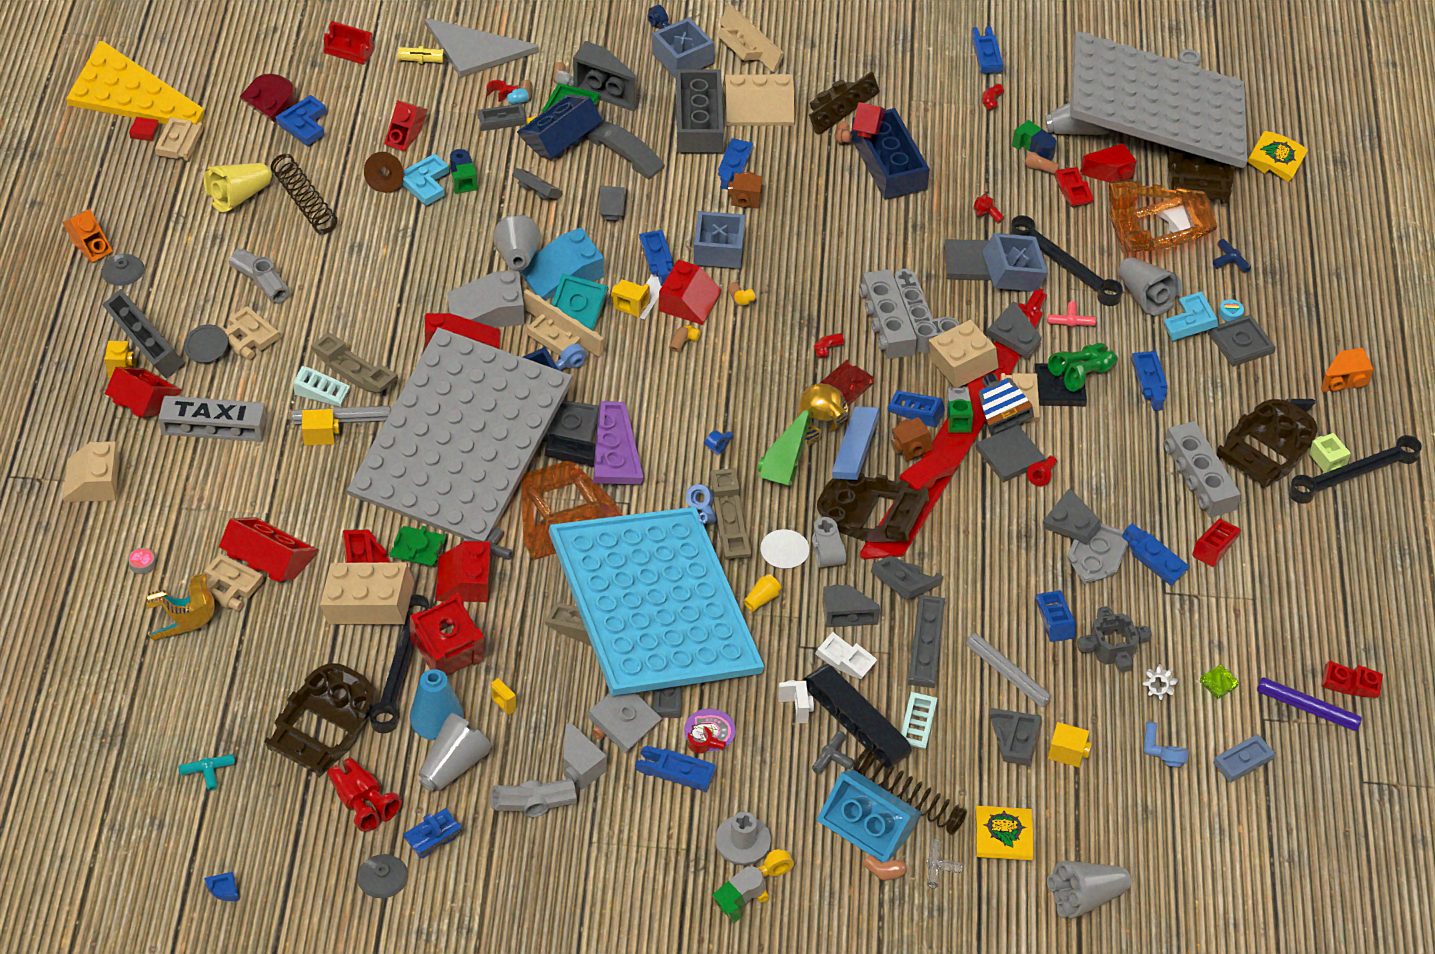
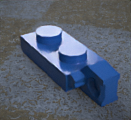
(734, 160)
(657, 254)
(1150, 377)
(1154, 554)

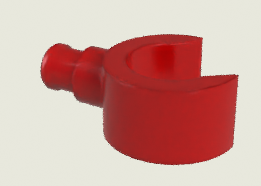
(501, 87)
(702, 747)

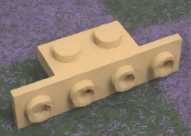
(747, 40)
(557, 329)

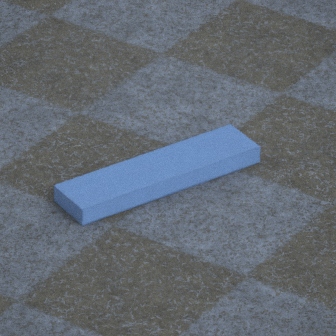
(855, 443)

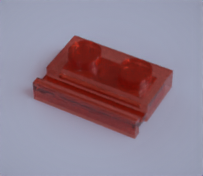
(850, 381)

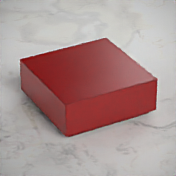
(144, 128)

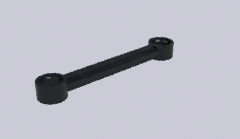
(1069, 262)
(1355, 469)
(396, 673)

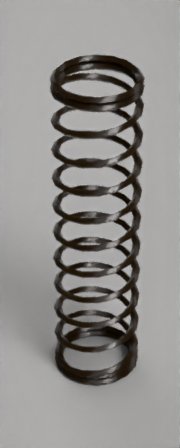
(314, 224)
(956, 812)

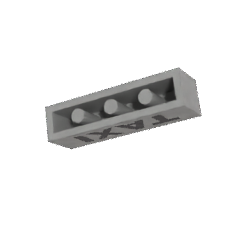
(212, 418)

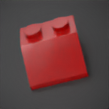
(688, 293)
(139, 390)
(465, 571)

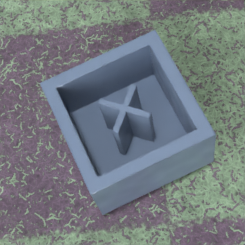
(683, 46)
(719, 239)
(1014, 262)

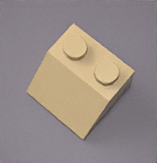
(92, 473)

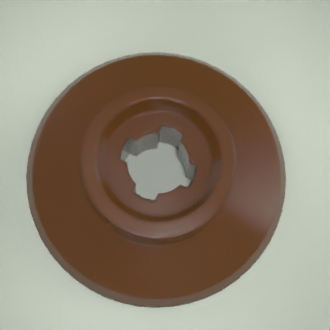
(377, 179)

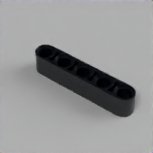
(857, 715)

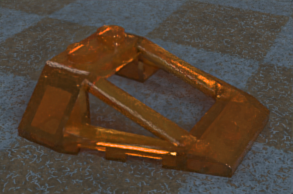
(1126, 225)
(550, 478)

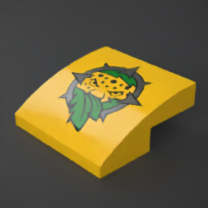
(1277, 154)
(1004, 833)

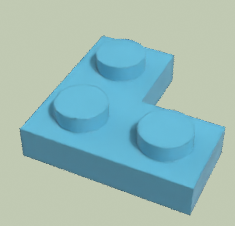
(421, 179)
(1195, 319)

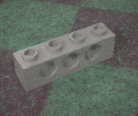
(888, 314)
(1202, 469)

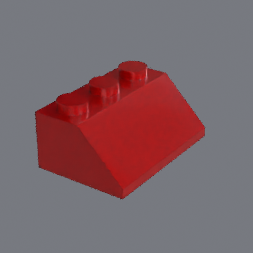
(266, 548)

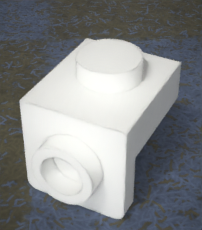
(797, 692)

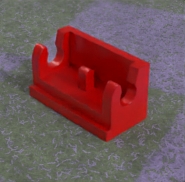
(348, 43)

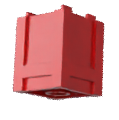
(445, 650)

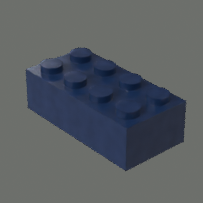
(893, 157)

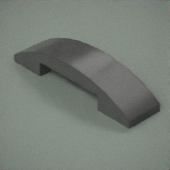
(628, 145)

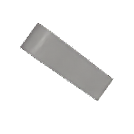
(918, 311)

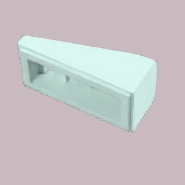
(308, 378)
(921, 701)

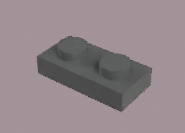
(529, 180)

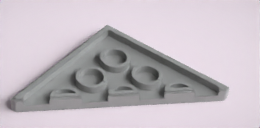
(475, 49)

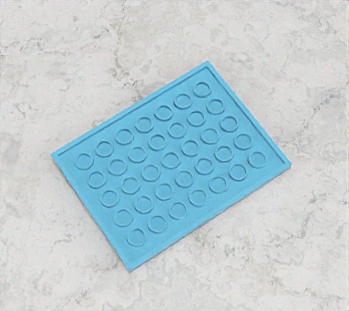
(654, 600)

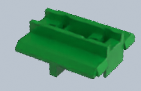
(417, 545)

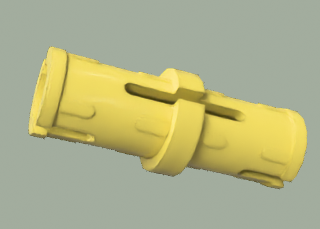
(421, 55)

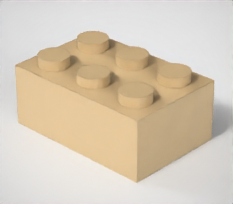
(367, 593)

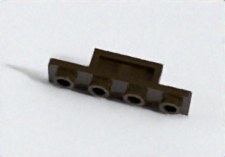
(840, 101)

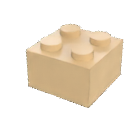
(963, 353)

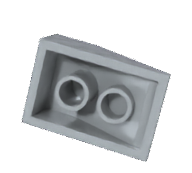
(490, 300)

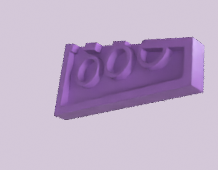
(615, 448)

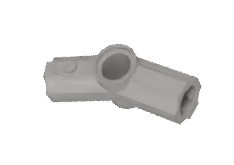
(263, 273)
(533, 797)

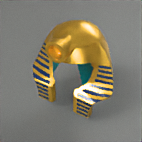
(825, 404)
(187, 613)

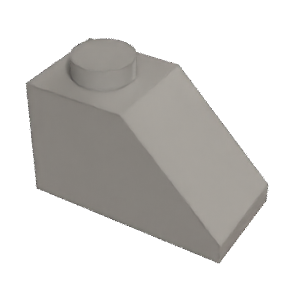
(582, 758)

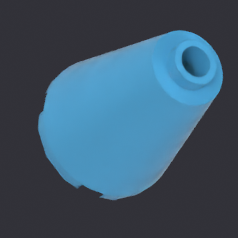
(433, 704)

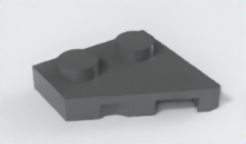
(1015, 331)
(1072, 518)
(904, 577)
(1015, 734)

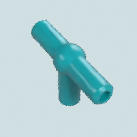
(207, 765)

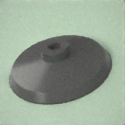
(122, 269)
(205, 343)
(382, 876)

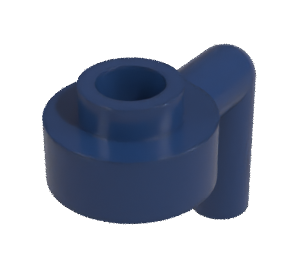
(658, 17)

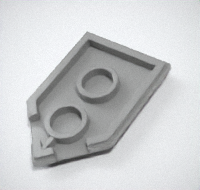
(1100, 556)

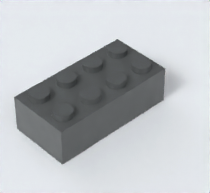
(699, 110)

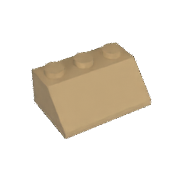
(759, 100)

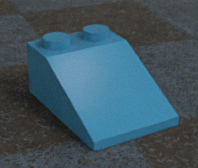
(567, 254)

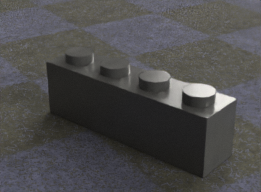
(143, 333)

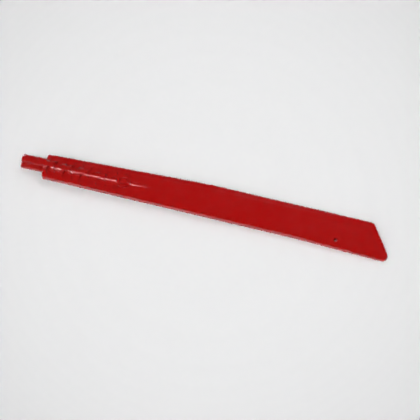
(956, 445)

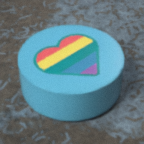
(1231, 310)

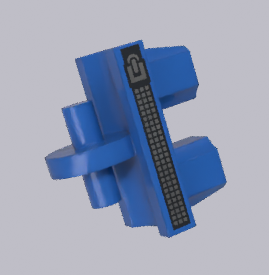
(432, 832)

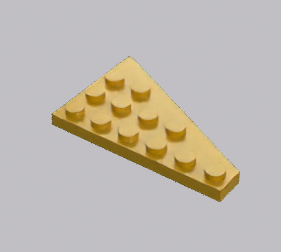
(126, 89)

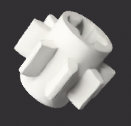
(1155, 686)

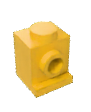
(630, 297)
(119, 355)

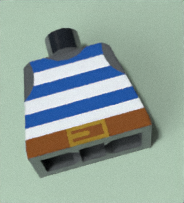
(1003, 404)

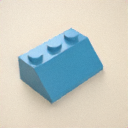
(868, 815)

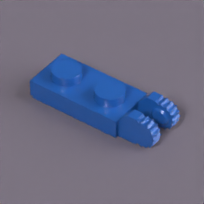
(987, 51)
(676, 767)

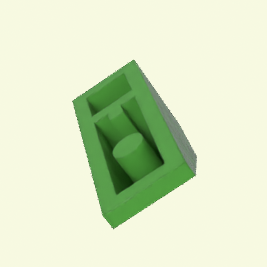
(784, 455)

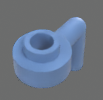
(571, 357)
(707, 515)
(1172, 755)

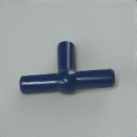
(1231, 255)

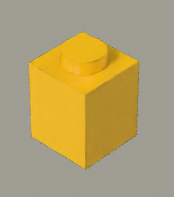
(319, 427)
(1069, 745)

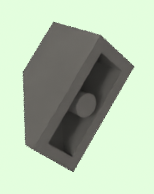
(612, 201)
(848, 607)

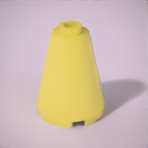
(235, 183)

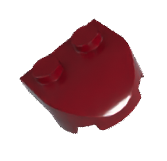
(270, 95)

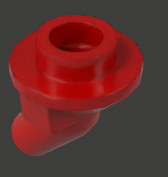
(985, 205)
(1040, 473)

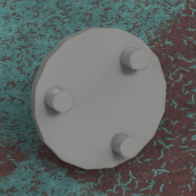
(743, 839)

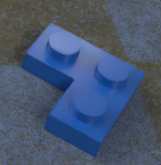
(300, 120)

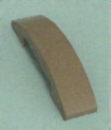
(350, 366)
(729, 514)

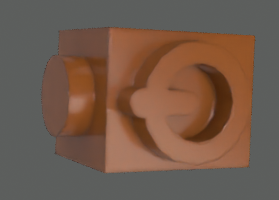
(746, 190)
(911, 439)

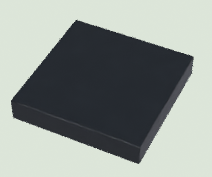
(1053, 389)

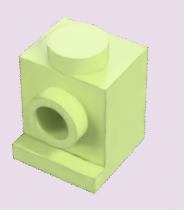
(1329, 452)

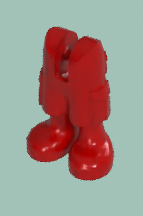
(361, 786)

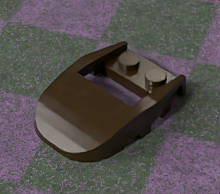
(1200, 174)
(1277, 426)
(852, 501)
(334, 695)

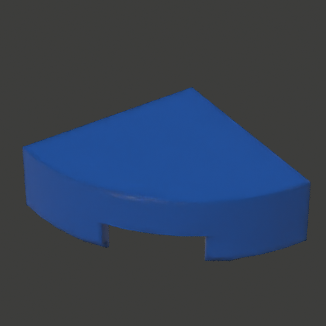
(222, 886)

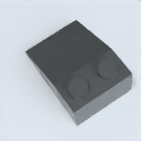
(603, 73)

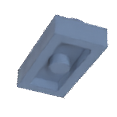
(1244, 758)

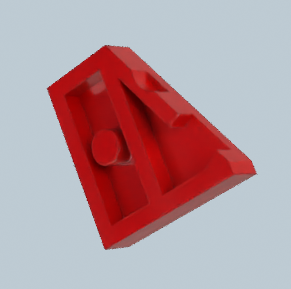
(361, 547)

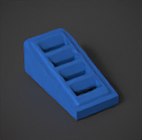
(932, 406)
(1056, 617)

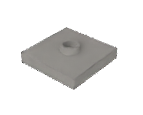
(624, 718)

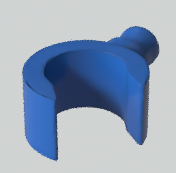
(717, 441)

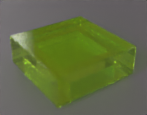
(1219, 681)

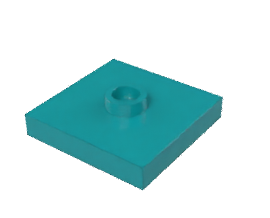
(580, 299)

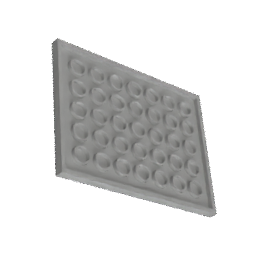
(1158, 99)
(460, 436)

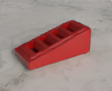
(1214, 544)

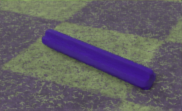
(1309, 704)

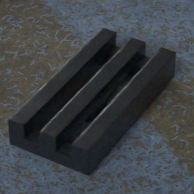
(570, 450)

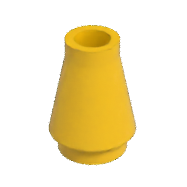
(762, 592)

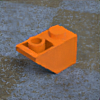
(87, 235)
(1348, 370)

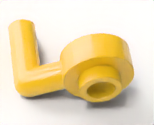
(776, 864)

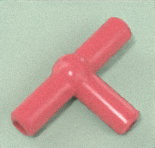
(1071, 318)

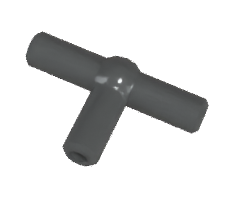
(495, 549)
(830, 752)

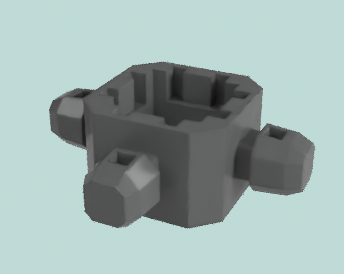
(1123, 652)

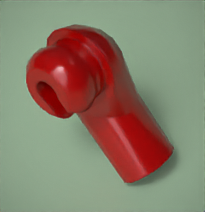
(990, 94)
(826, 342)

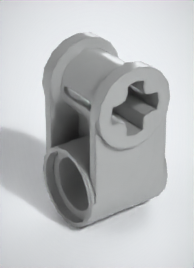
(827, 543)

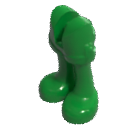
(1095, 359)

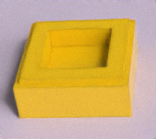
(503, 696)

